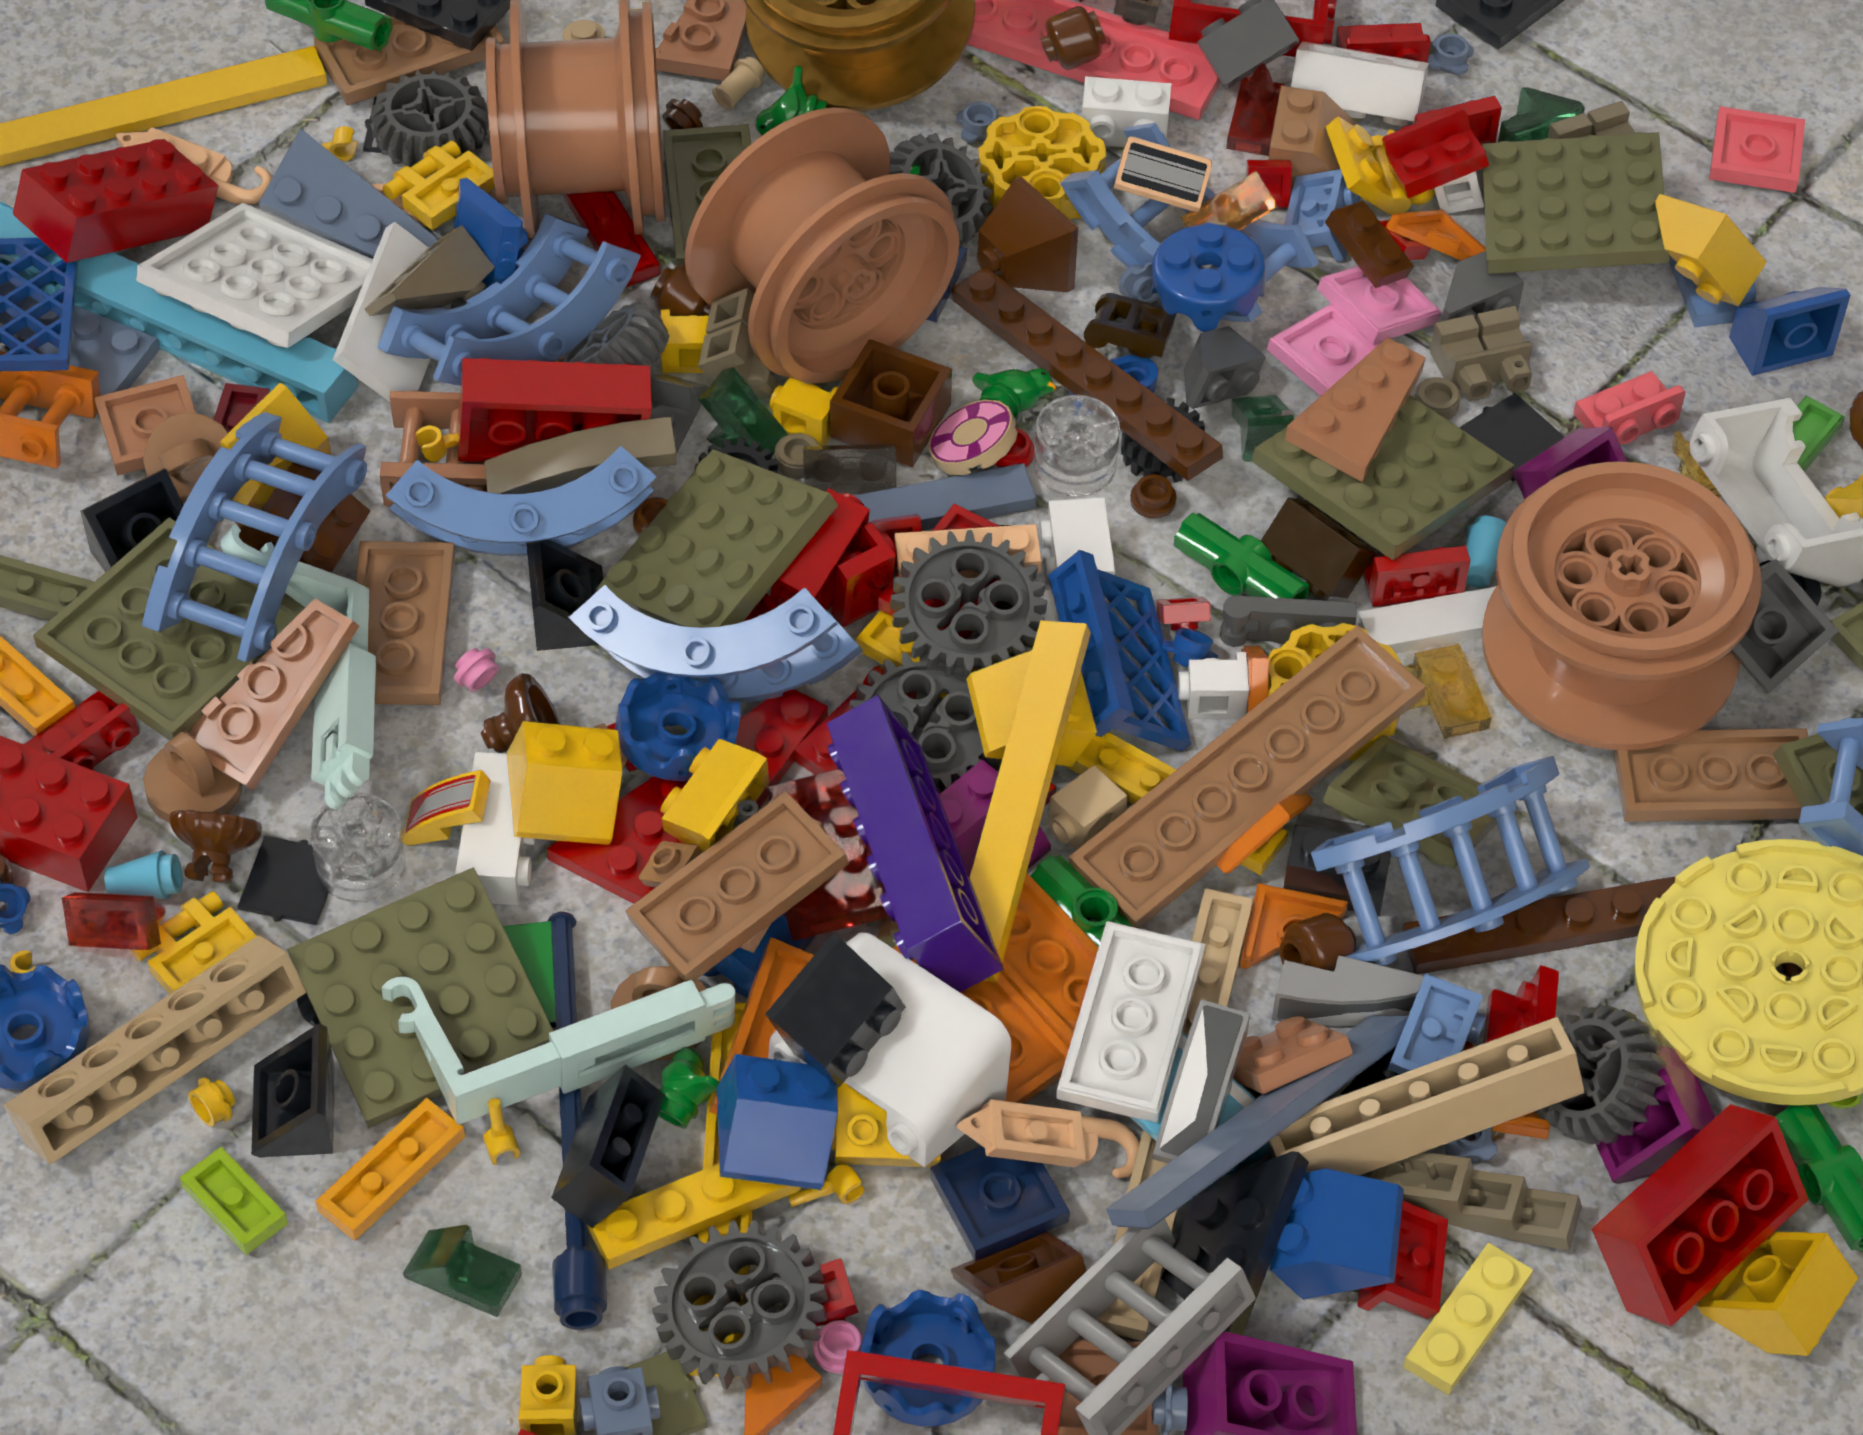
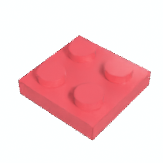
(1757, 149)

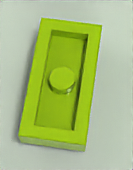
(233, 1200)

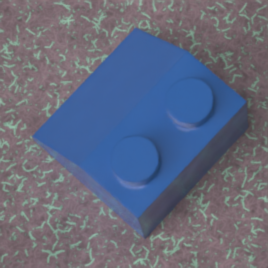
(1789, 328)
(775, 1122)
(1339, 1234)

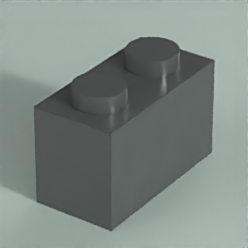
(1247, 41)

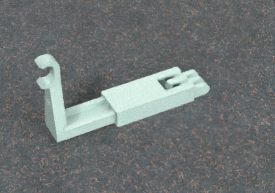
(347, 697)
(575, 1053)

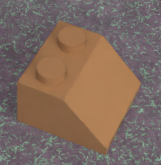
(1301, 131)

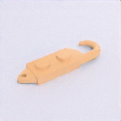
(211, 162)
(1046, 1134)

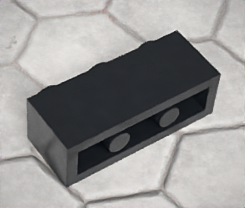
(608, 1146)

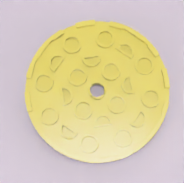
(1713, 980)

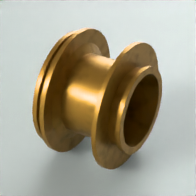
(860, 52)

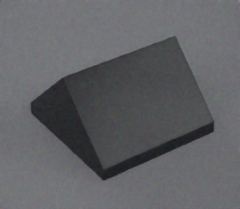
(129, 516)
(560, 586)
(295, 1098)

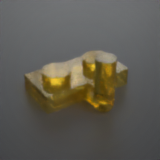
(1450, 691)

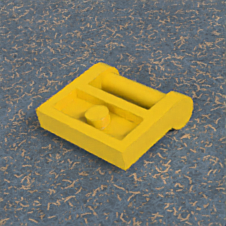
(1366, 166)

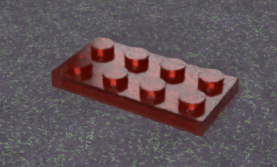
(853, 892)

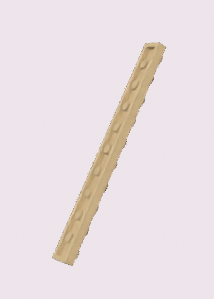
(1222, 929)

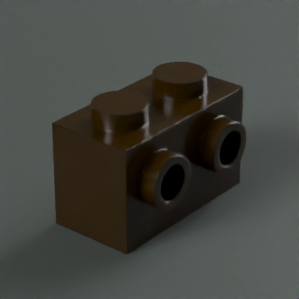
(1317, 549)

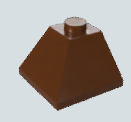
(1029, 241)
(1024, 1276)

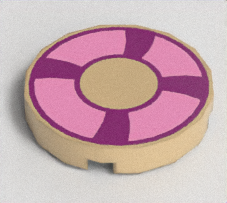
(973, 437)

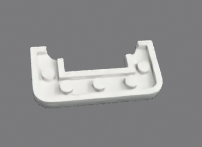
(1755, 468)
(935, 1063)

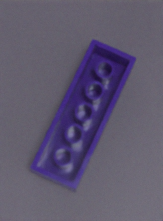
(912, 846)

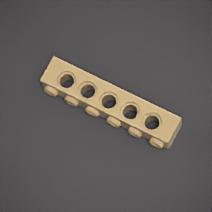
(154, 1049)

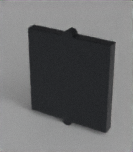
(1513, 431)
(284, 883)

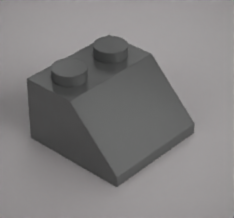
(1783, 631)

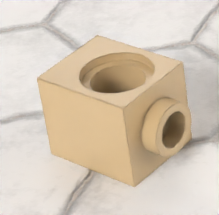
(1085, 807)

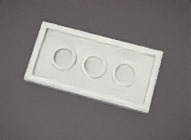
(362, 334)
(1131, 1022)

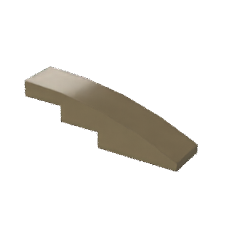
(572, 455)
(1484, 1200)

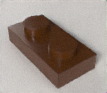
(1369, 244)

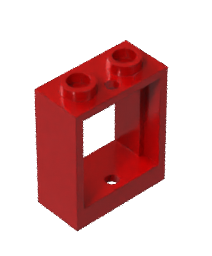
(818, 561)

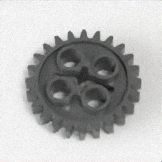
(938, 577)
(955, 738)
(767, 1336)

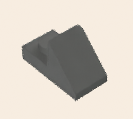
(678, 400)

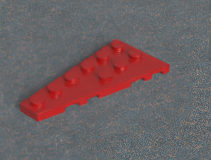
(769, 729)

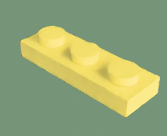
(1468, 1318)

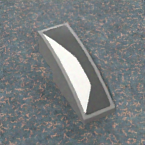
(1345, 995)
(1202, 1078)

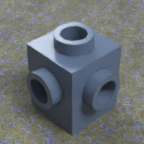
(619, 1403)

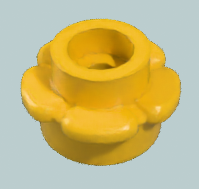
(212, 1101)

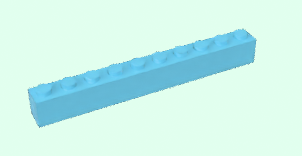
(110, 289)

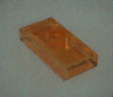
(1235, 206)

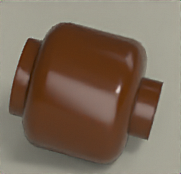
(1073, 38)
(676, 293)
(1318, 941)

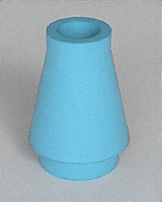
(1482, 547)
(148, 876)

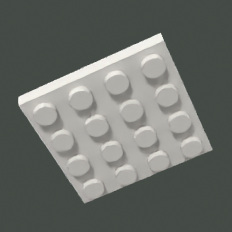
(259, 275)

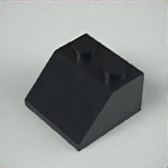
(1301, 871)
(836, 1011)

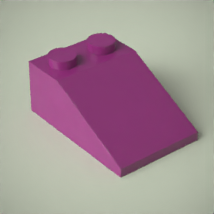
(1268, 1390)

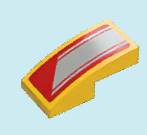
(444, 805)

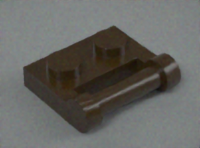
(1143, 333)

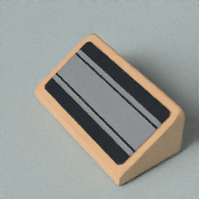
(1163, 174)

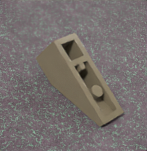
(439, 276)

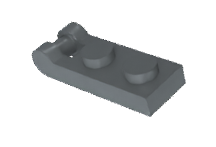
(1277, 617)

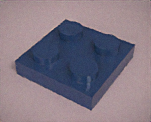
(997, 1200)

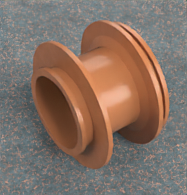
(577, 116)
(823, 244)
(1620, 606)

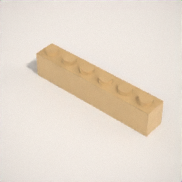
(1437, 1102)

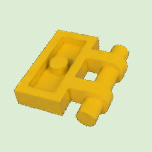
(435, 198)
(201, 949)

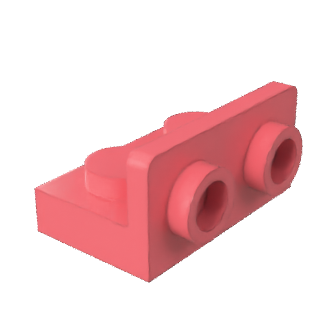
(1632, 407)

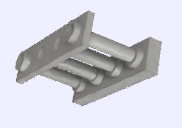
(1160, 1357)

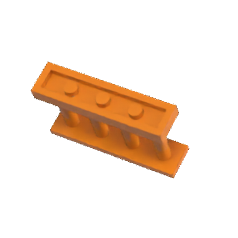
(57, 390)

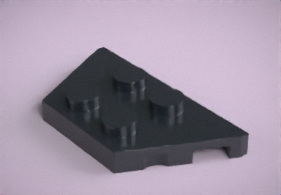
(1240, 1221)

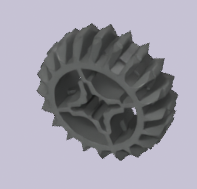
(405, 110)
(951, 173)
(624, 337)
(1614, 1078)

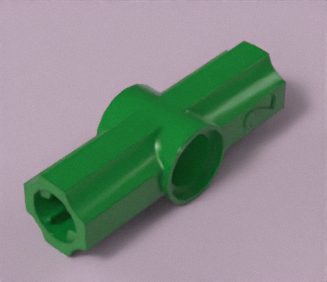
(338, 20)
(1235, 562)
(1077, 896)
(1827, 1169)

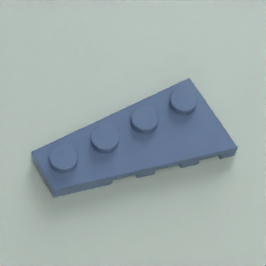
(333, 200)
(96, 344)

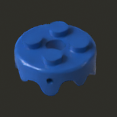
(1207, 292)
(673, 701)
(52, 1006)
(928, 1326)

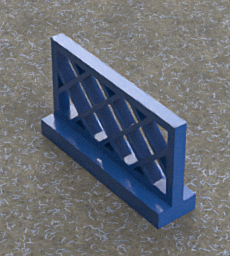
(22, 355)
(1080, 598)

